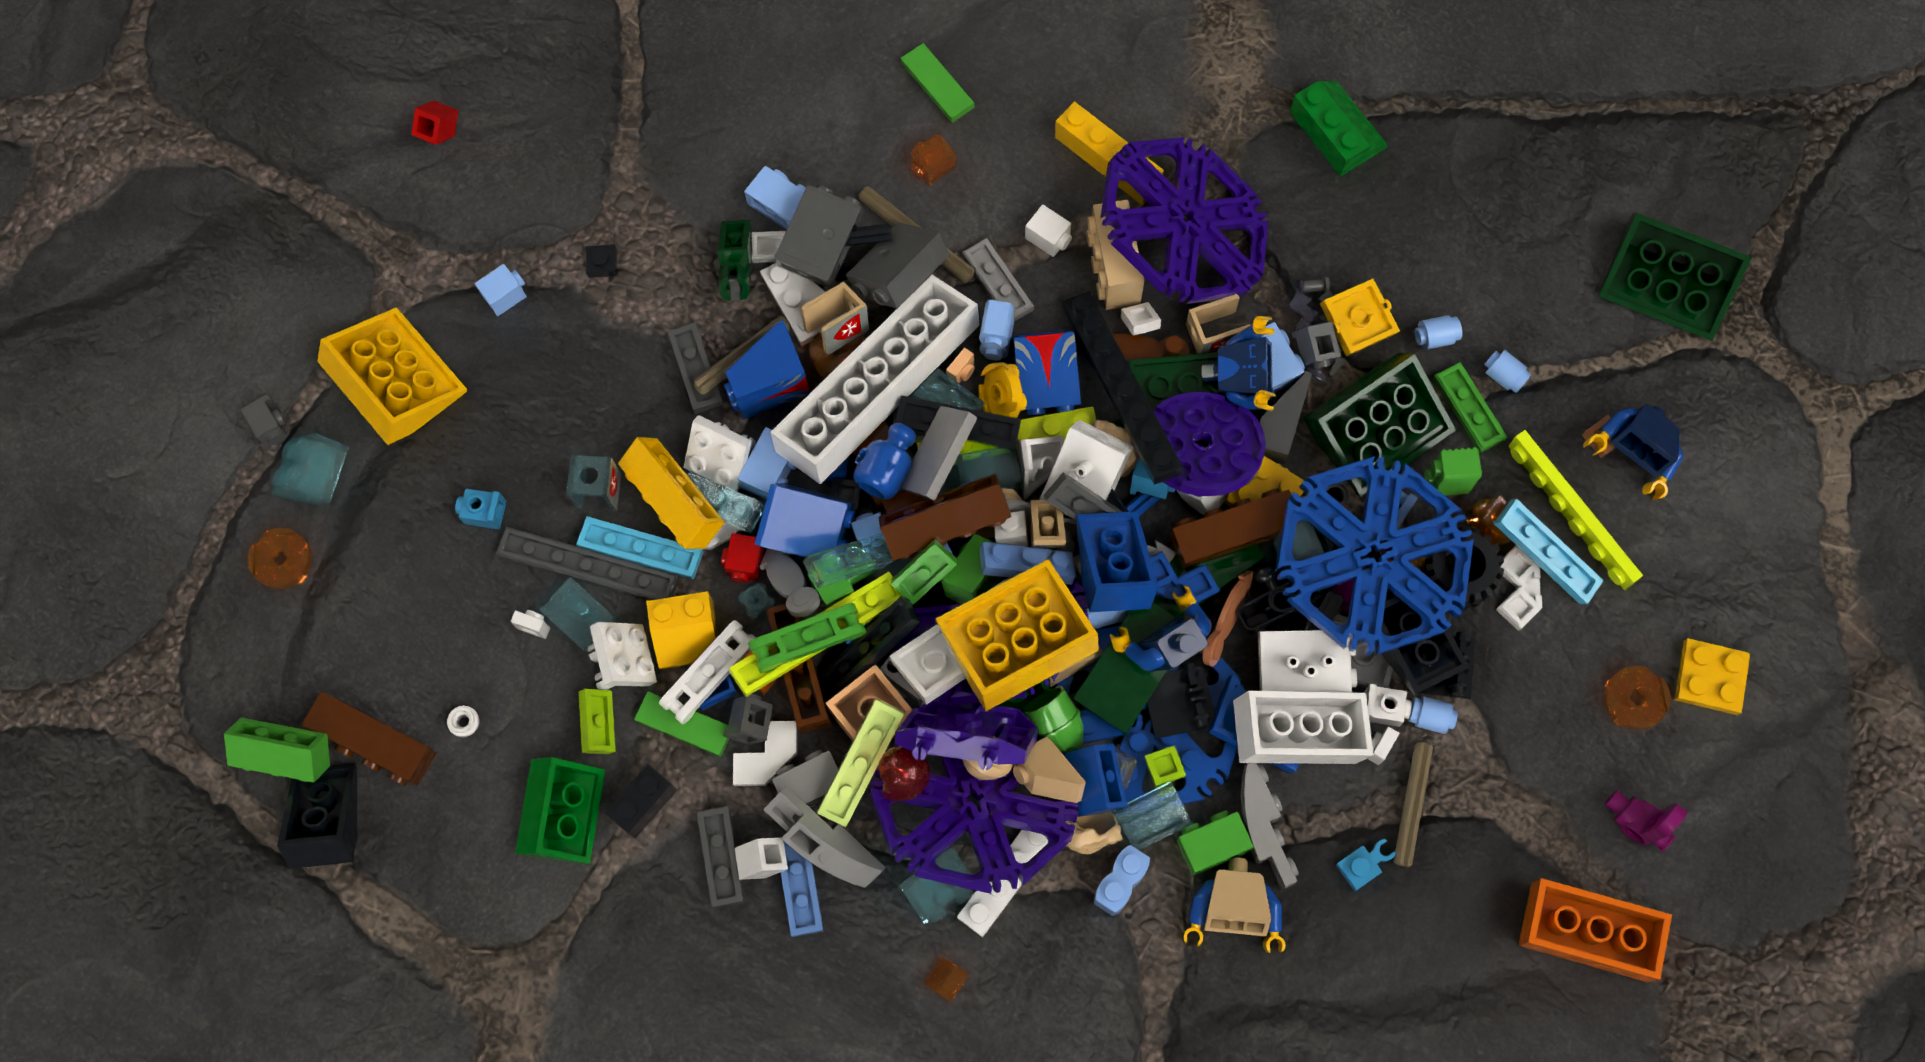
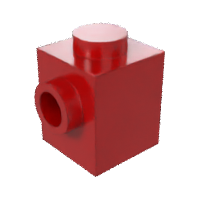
(434, 122)
(742, 558)

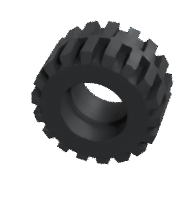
(1485, 562)

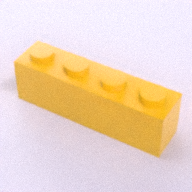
(1093, 142)
(671, 493)

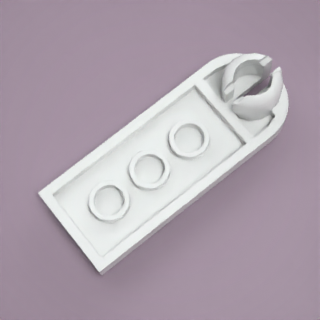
(929, 664)

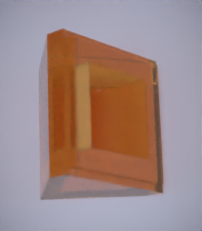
(946, 979)

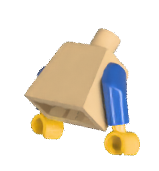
(1238, 905)

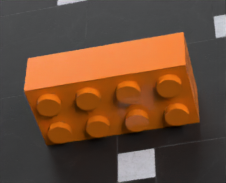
(1595, 930)

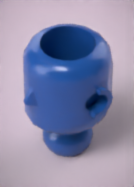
(885, 463)

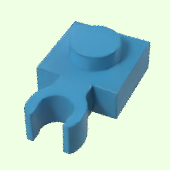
(1362, 866)

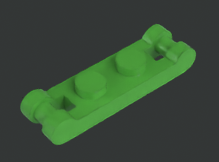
(806, 637)

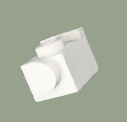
(1380, 713)

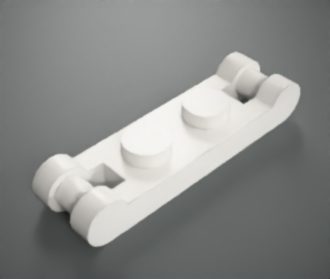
(707, 672)

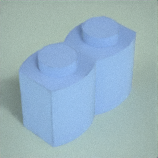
(996, 329)
(1125, 874)

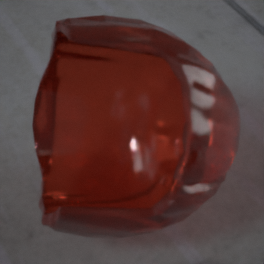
(903, 774)

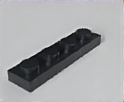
(988, 429)
(869, 648)

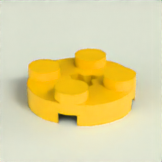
(1002, 390)

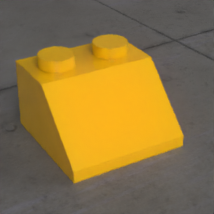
(681, 628)

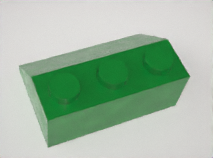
(1336, 125)
(560, 810)

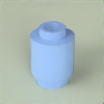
(1438, 332)
(1507, 370)
(1433, 714)

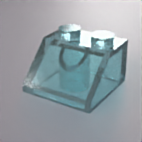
(931, 897)

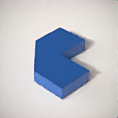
(1198, 580)

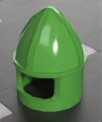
(1056, 719)

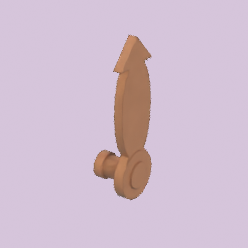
(1227, 619)

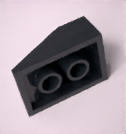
(1424, 661)
(321, 819)

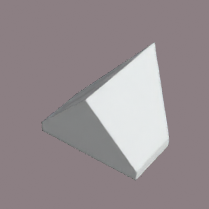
(1037, 461)

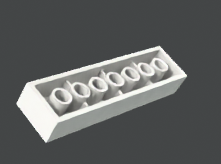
(874, 377)

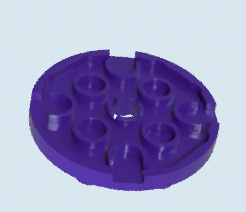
(1234, 438)

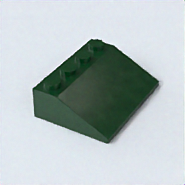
(1674, 276)
(1381, 415)

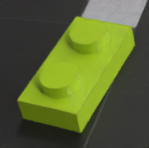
(596, 721)

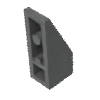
(1281, 423)

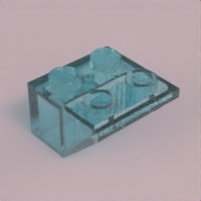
(309, 469)

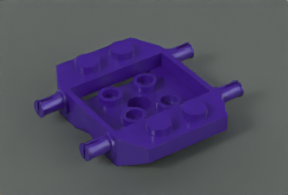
(968, 733)

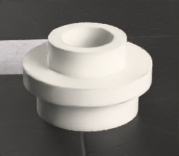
(455, 717)

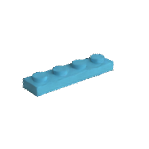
(639, 547)
(1548, 551)

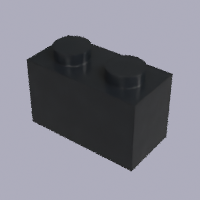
(641, 801)

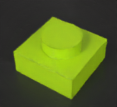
(1164, 766)

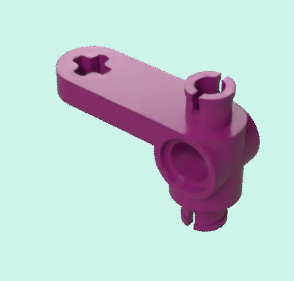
(1644, 821)

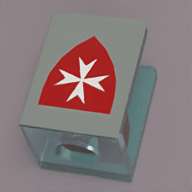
(606, 484)

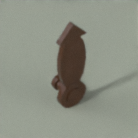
(1144, 347)

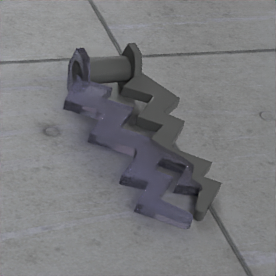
(1299, 304)

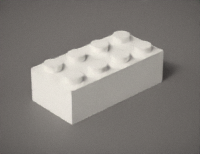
(1302, 727)

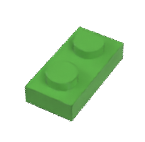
(924, 571)

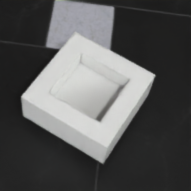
(1140, 318)
(531, 623)
(1382, 744)

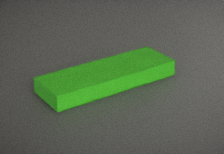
(937, 82)
(1469, 407)
(698, 731)

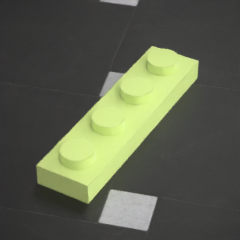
(860, 762)

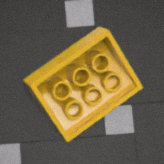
(389, 374)
(1018, 634)

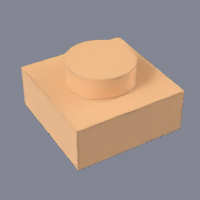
(962, 366)

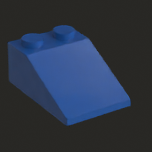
(1115, 562)

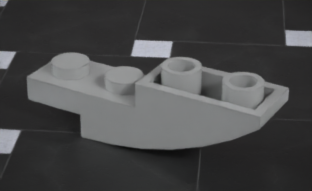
(1258, 811)
(816, 841)

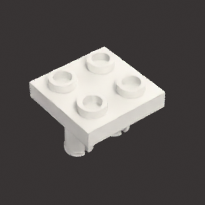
(717, 452)
(621, 655)

